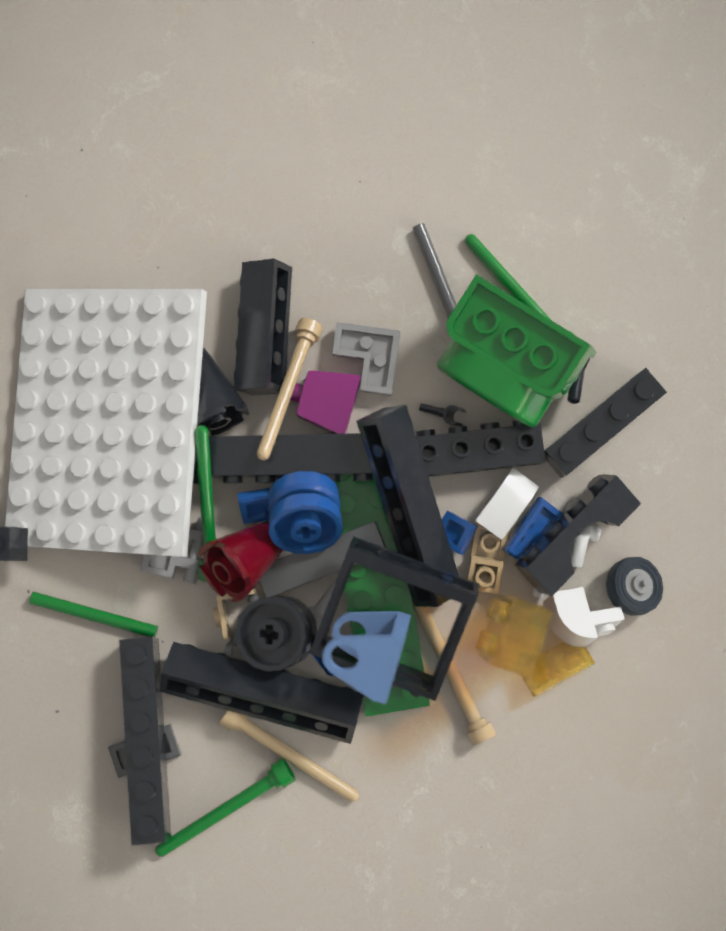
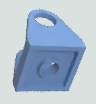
(376, 651)

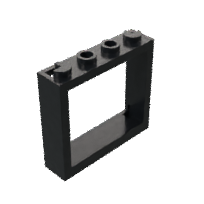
(414, 573)

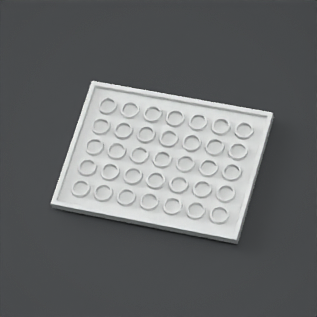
(107, 419)

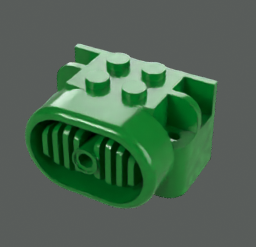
(510, 352)

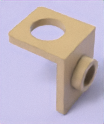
(221, 615)

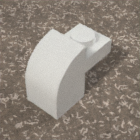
(575, 622)

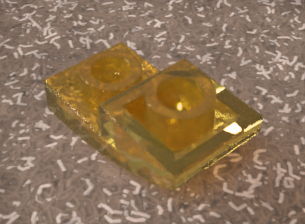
(556, 666)

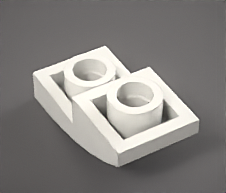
(507, 503)

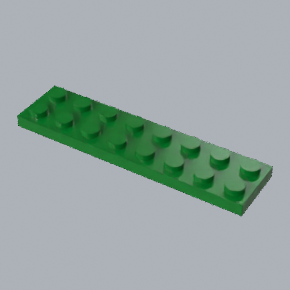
(378, 592)

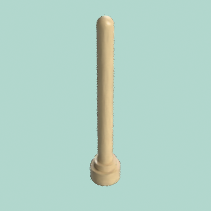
(307, 333)
(240, 722)
(478, 727)

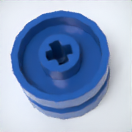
(304, 512)

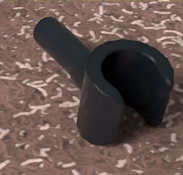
(446, 413)

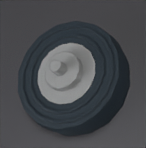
(634, 586)

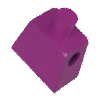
(327, 399)

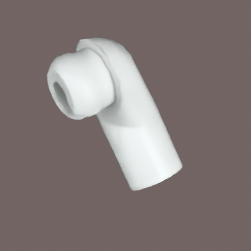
(579, 546)

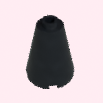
(219, 403)

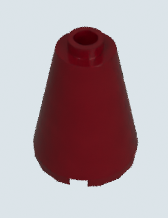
(238, 560)

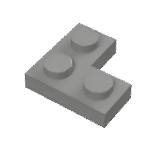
(378, 350)

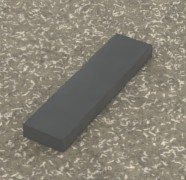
(301, 569)

